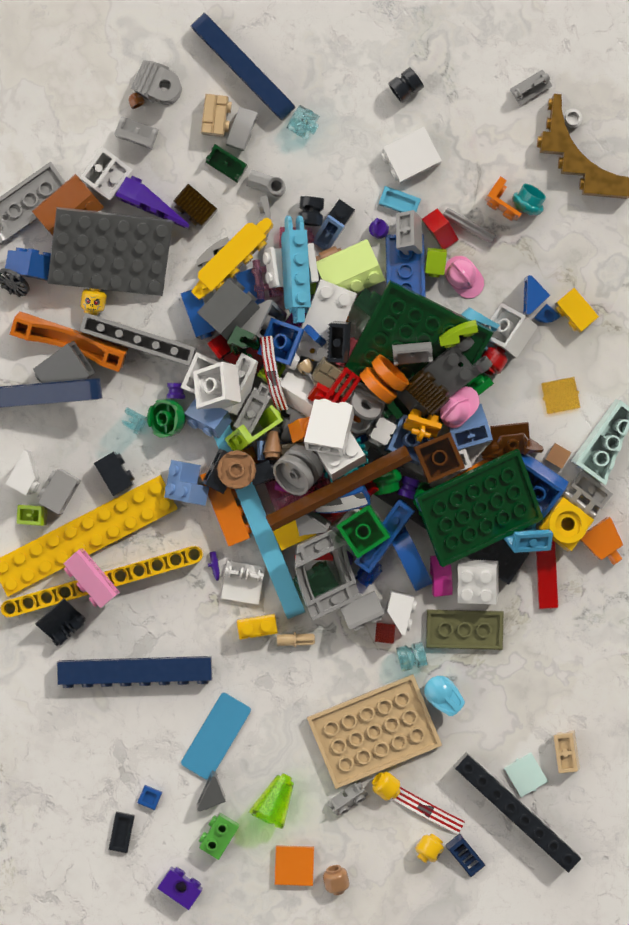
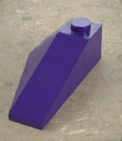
(141, 197)

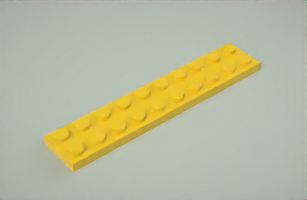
(88, 531)

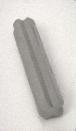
(469, 225)

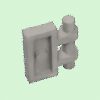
(592, 490)

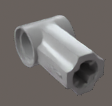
(264, 183)

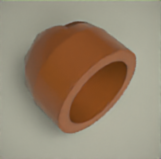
(136, 100)

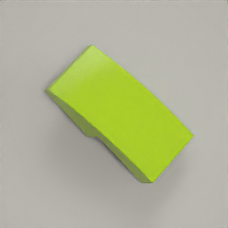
(451, 337)

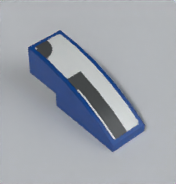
(350, 501)

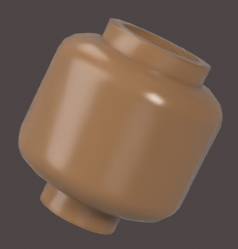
(336, 879)

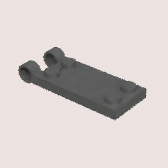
(448, 373)

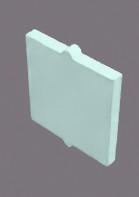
(526, 774)

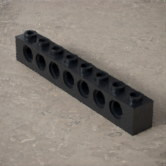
(517, 812)

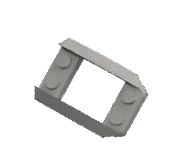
(338, 596)

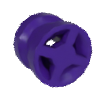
(175, 391)

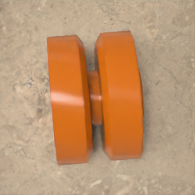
(384, 379)

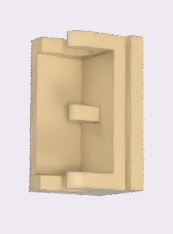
(566, 752)

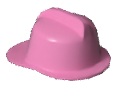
(464, 277)
(460, 407)

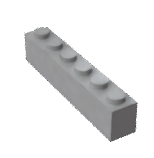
(137, 339)

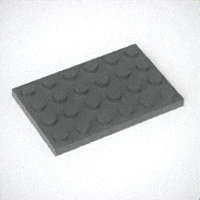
(109, 251)

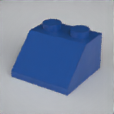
(285, 340)

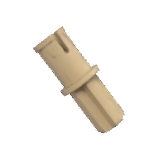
(295, 639)

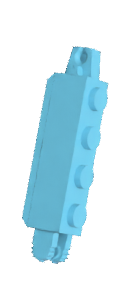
(295, 269)

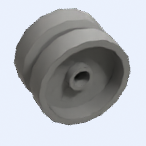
(298, 470)

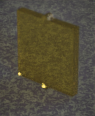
(560, 395)

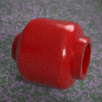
(498, 358)

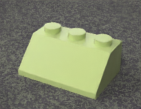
(352, 268)

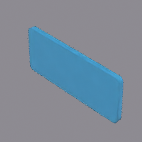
(216, 735)

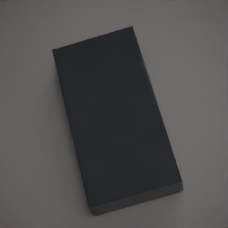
(121, 832)

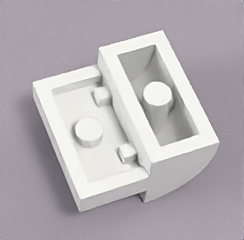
(105, 173)

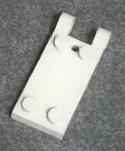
(328, 305)

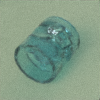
(412, 656)

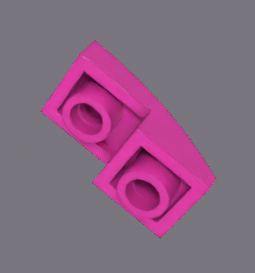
(441, 578)

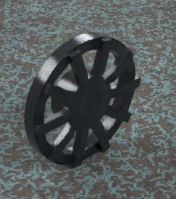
(12, 282)

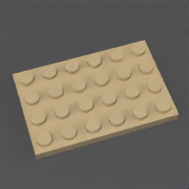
(374, 731)

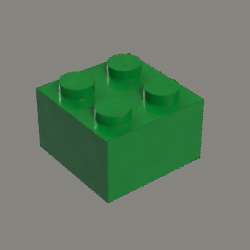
(363, 531)

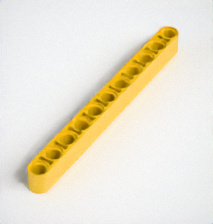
(75, 591)

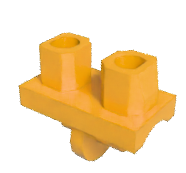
(422, 427)

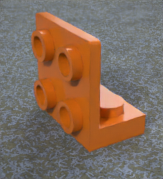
(494, 201)

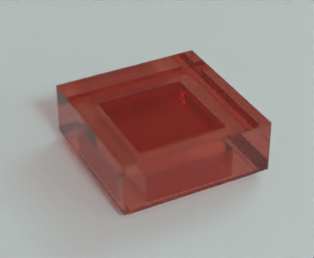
(385, 633)

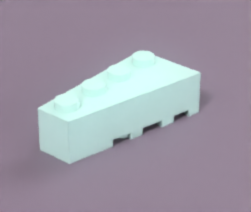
(604, 443)

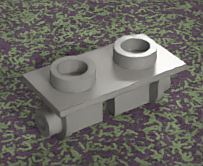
(531, 87)
(342, 803)

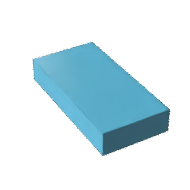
(398, 200)

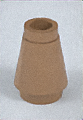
(272, 446)

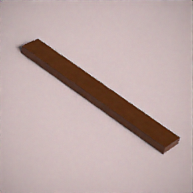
(338, 488)

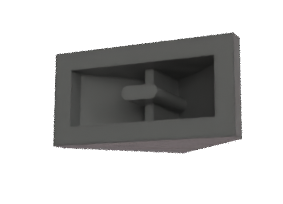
(211, 794)

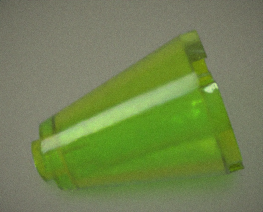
(274, 801)

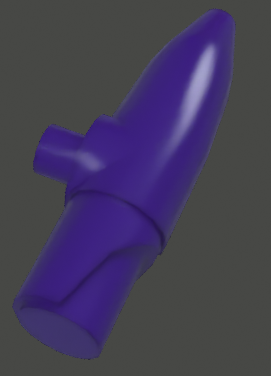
(215, 565)

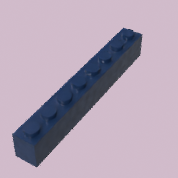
(134, 671)

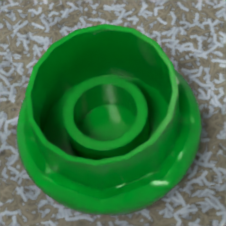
(388, 482)

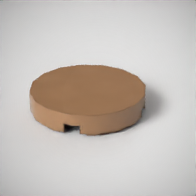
(236, 469)

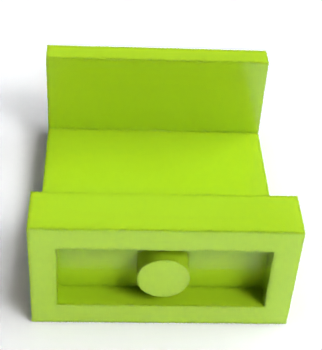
(242, 438)

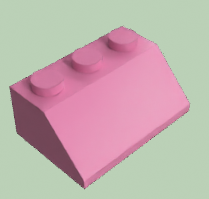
(90, 578)

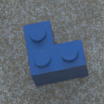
(29, 263)

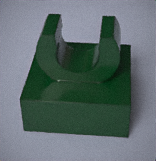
(393, 408)

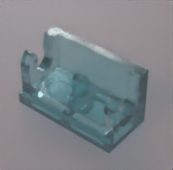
(137, 422)

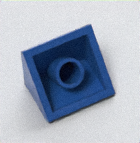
(533, 295)

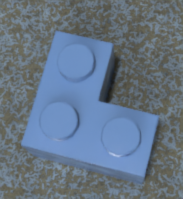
(183, 483)

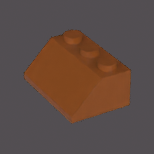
(71, 195)

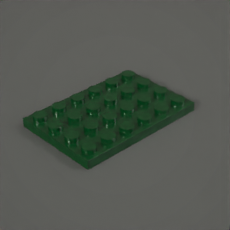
(479, 507)

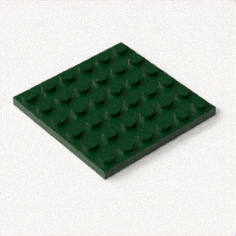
(408, 319)

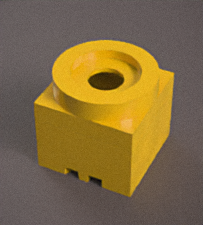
(566, 523)

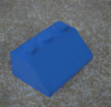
(545, 483)

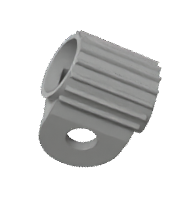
(151, 78)
(366, 407)

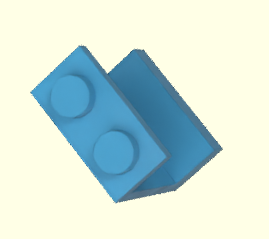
(530, 540)

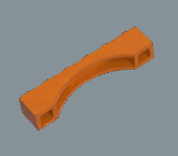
(40, 330)

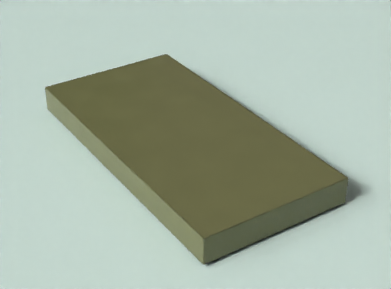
(464, 629)

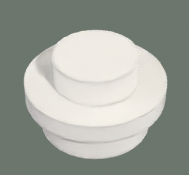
(572, 118)

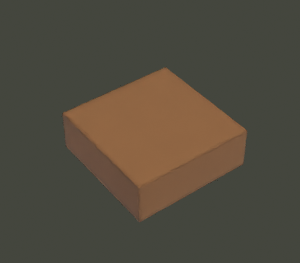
(558, 455)

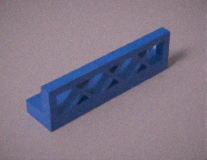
(394, 524)

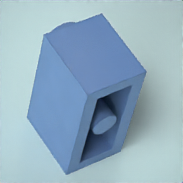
(210, 421)

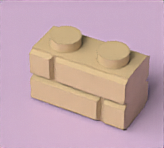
(215, 115)

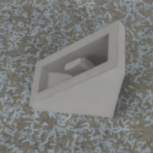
(312, 524)

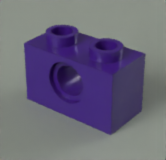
(188, 896)

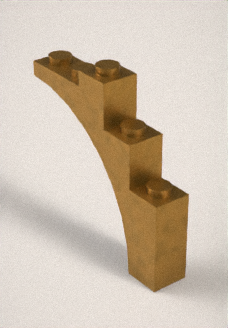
(573, 162)

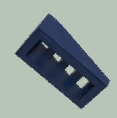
(456, 846)

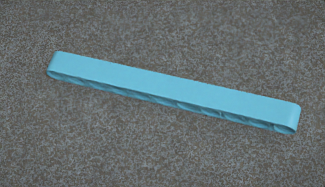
(267, 542)

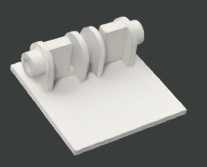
(243, 582)

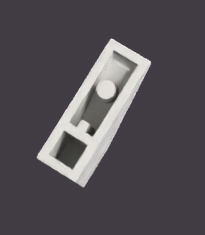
(246, 371)

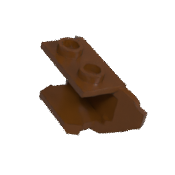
(511, 437)

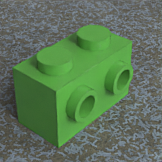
(218, 836)

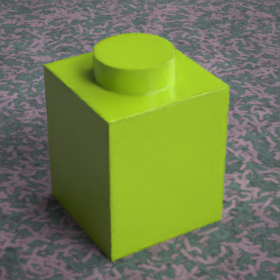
(435, 262)

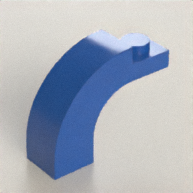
(411, 560)

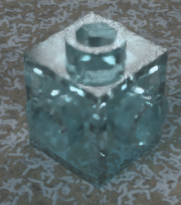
(303, 122)

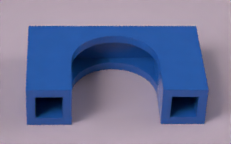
(193, 305)

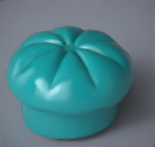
(529, 200)

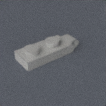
(254, 408)

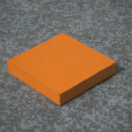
(294, 865)

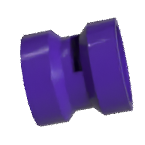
(408, 489)

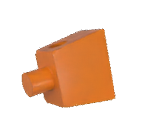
(603, 540)

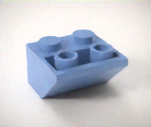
(473, 431)

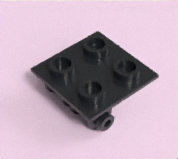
(61, 621)

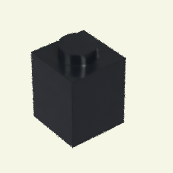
(342, 212)

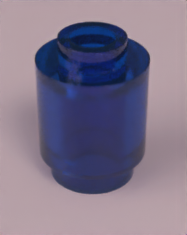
(368, 578)

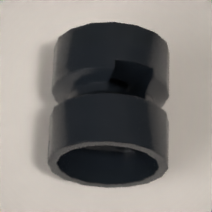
(405, 85)
(311, 218)

